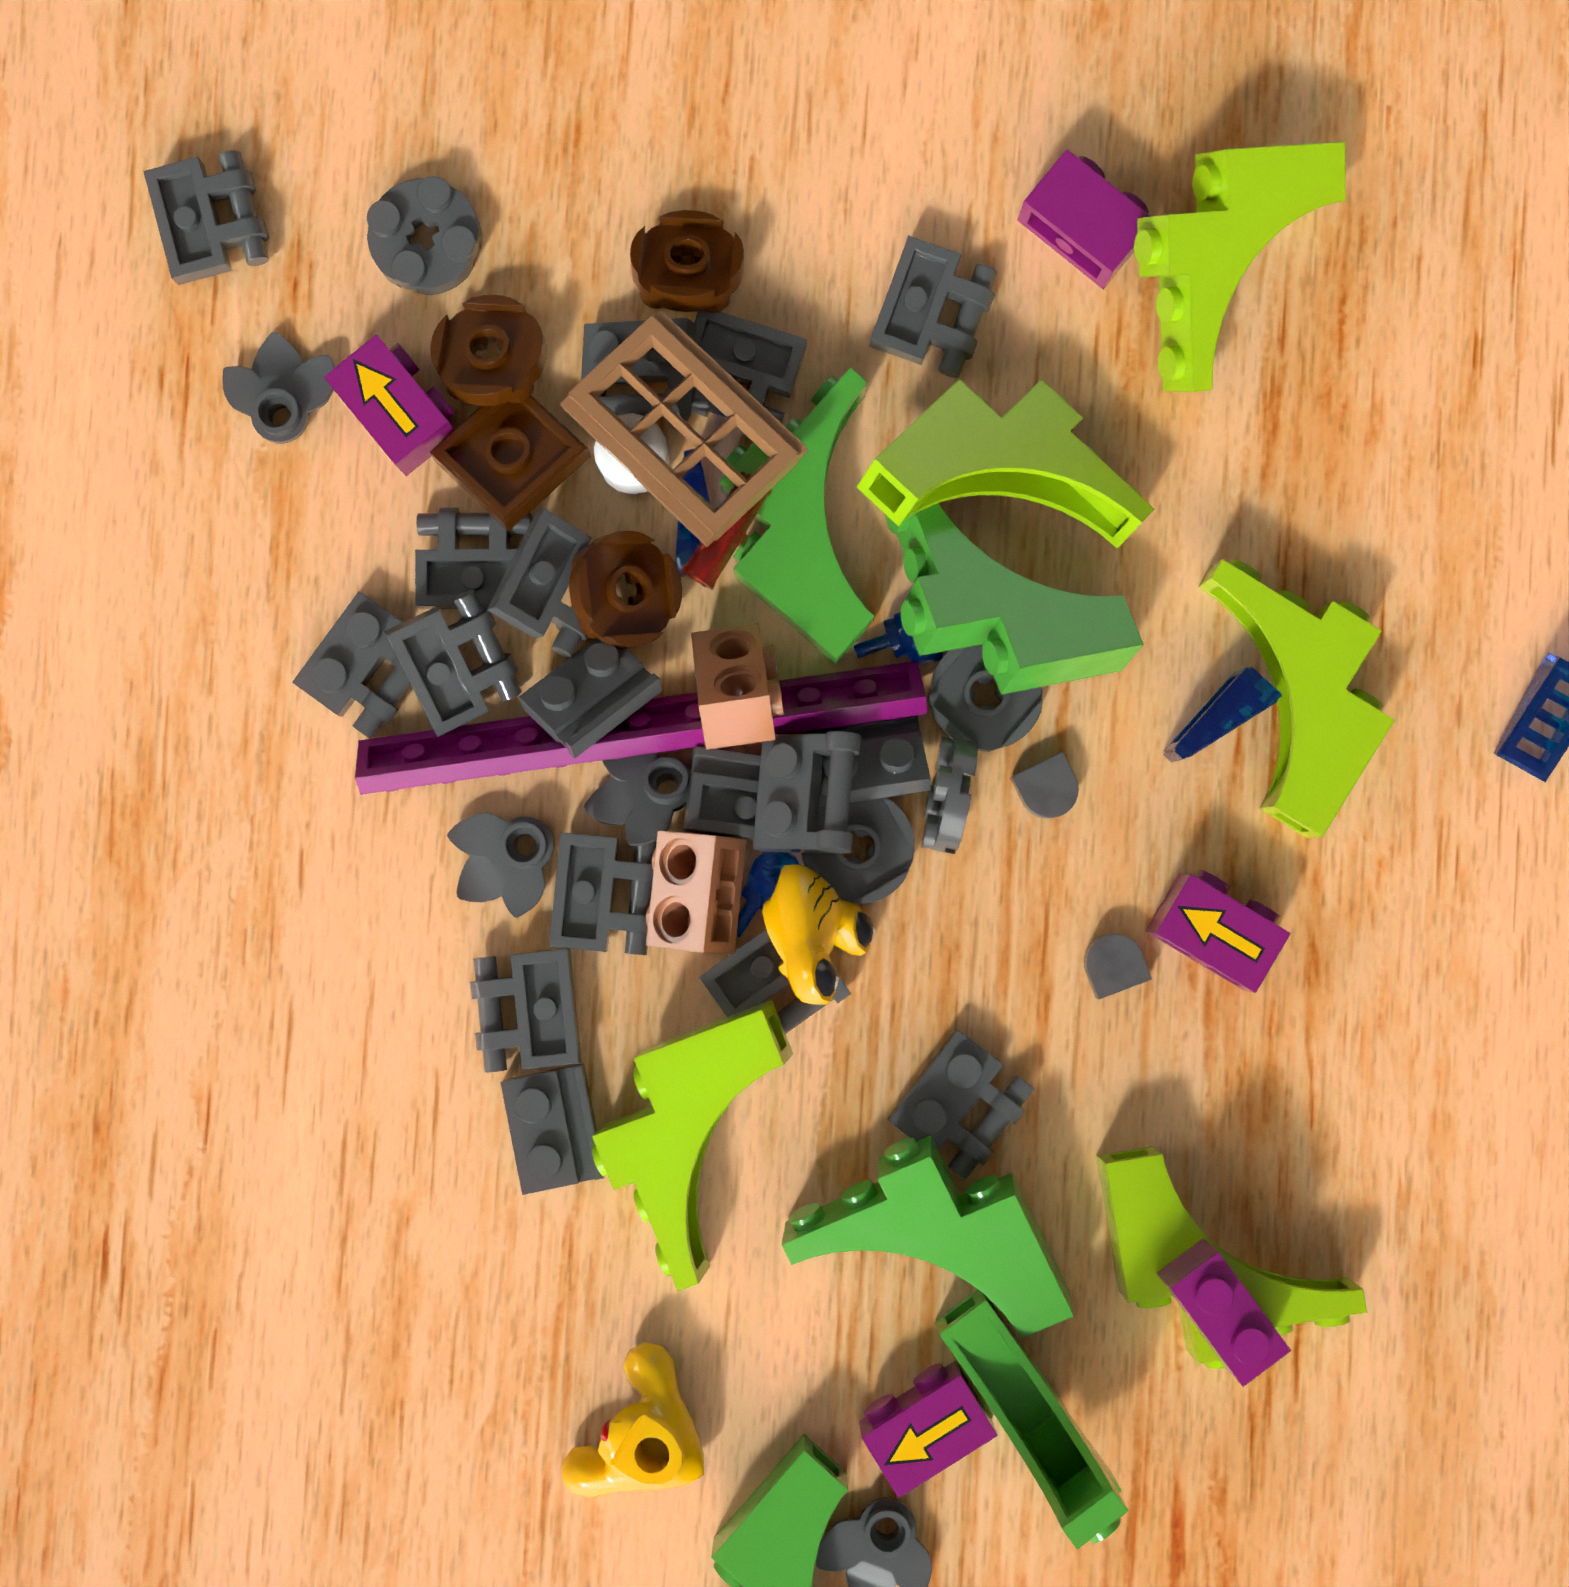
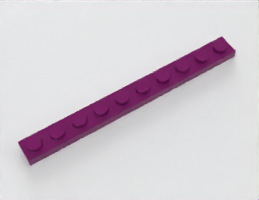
(656, 727)

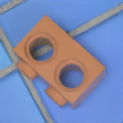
(733, 686)
(707, 893)

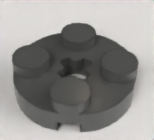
(431, 204)
(959, 718)
(949, 797)
(889, 855)

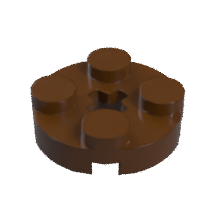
(687, 287)
(494, 380)
(595, 597)

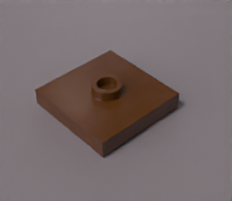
(510, 457)

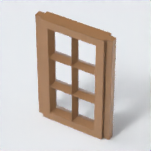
(646, 465)

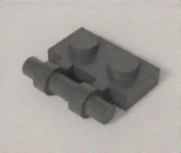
(189, 220)
(916, 301)
(751, 355)
(451, 570)
(538, 580)
(347, 662)
(438, 670)
(586, 892)
(543, 1010)
(946, 1094)

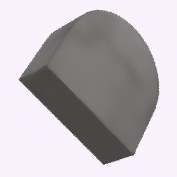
(1047, 787)
(1114, 965)

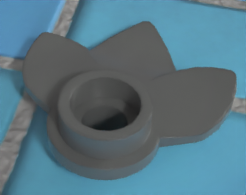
(278, 382)
(633, 795)
(496, 864)
(877, 1557)

